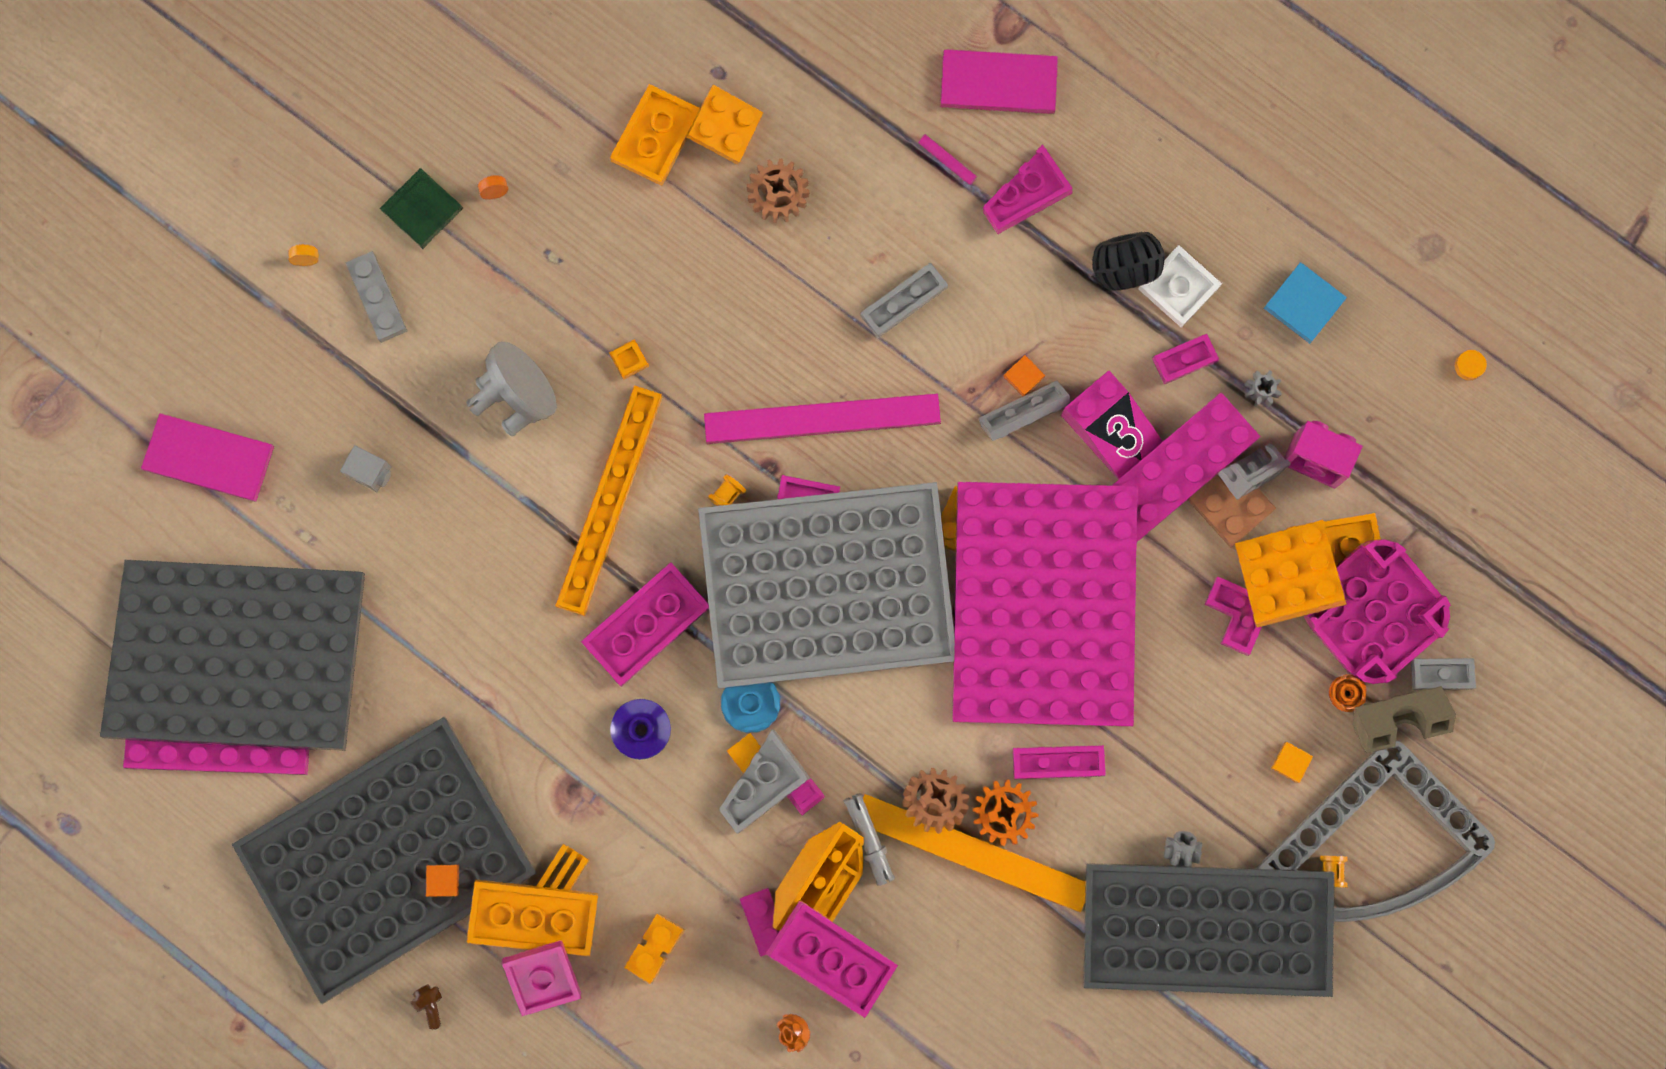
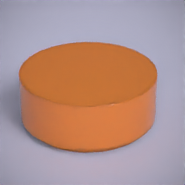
(492, 187)

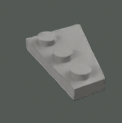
(765, 783)

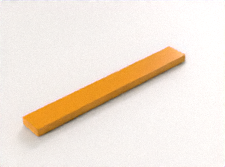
(609, 501)
(978, 856)

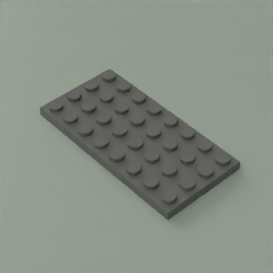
(1209, 930)

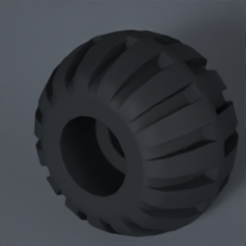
(1128, 261)

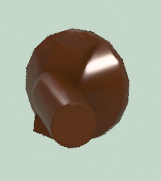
(426, 999)

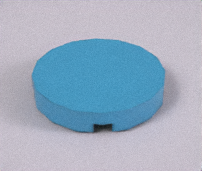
(750, 714)

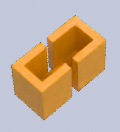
(647, 958)

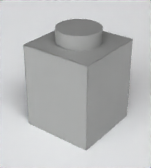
(366, 469)

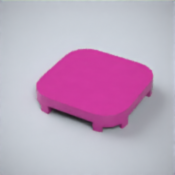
(1387, 615)

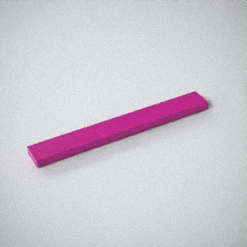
(822, 418)

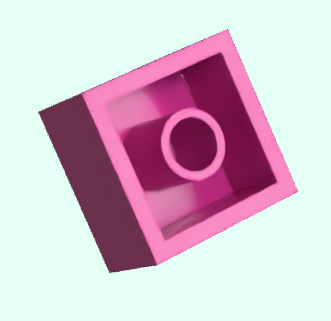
(1322, 454)

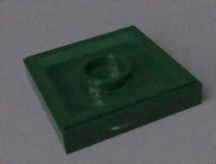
(421, 208)

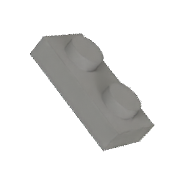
(1448, 673)

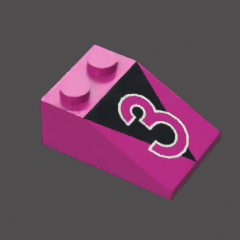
(1112, 425)

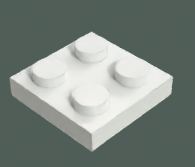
(1181, 287)

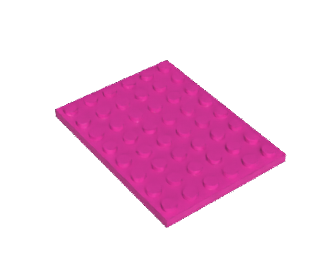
(1045, 604)

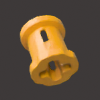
(727, 492)
(1337, 865)

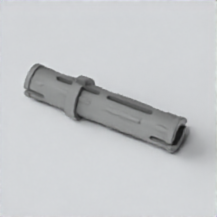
(873, 850)

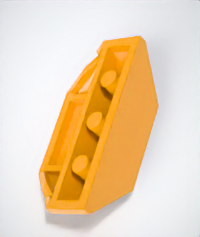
(822, 874)

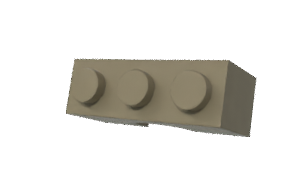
(1425, 709)

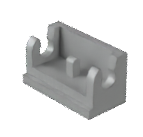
(1253, 471)

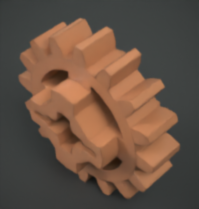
(769, 183)
(935, 800)

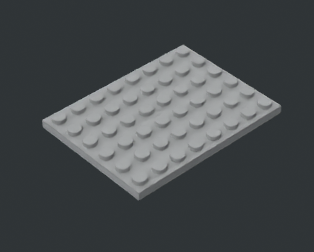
(827, 584)

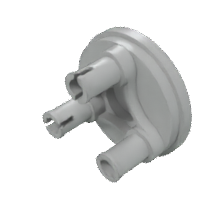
(519, 382)

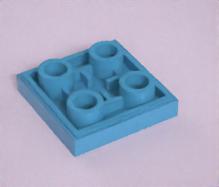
(1305, 302)

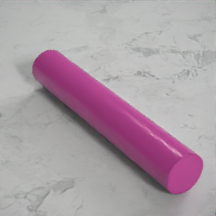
(947, 159)

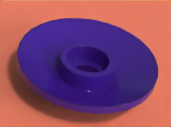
(632, 715)

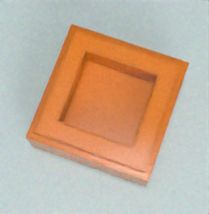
(1024, 375)
(442, 880)

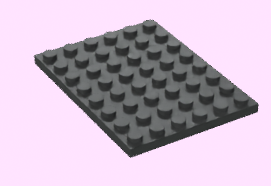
(233, 655)
(353, 858)

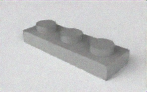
(376, 297)
(904, 300)
(1024, 410)

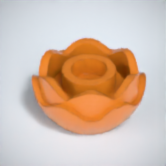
(1356, 689)
(793, 1032)

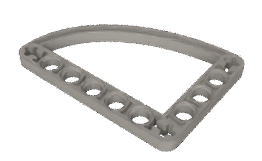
(1365, 790)

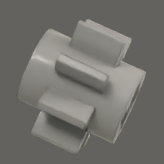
(1264, 381)
(1183, 849)

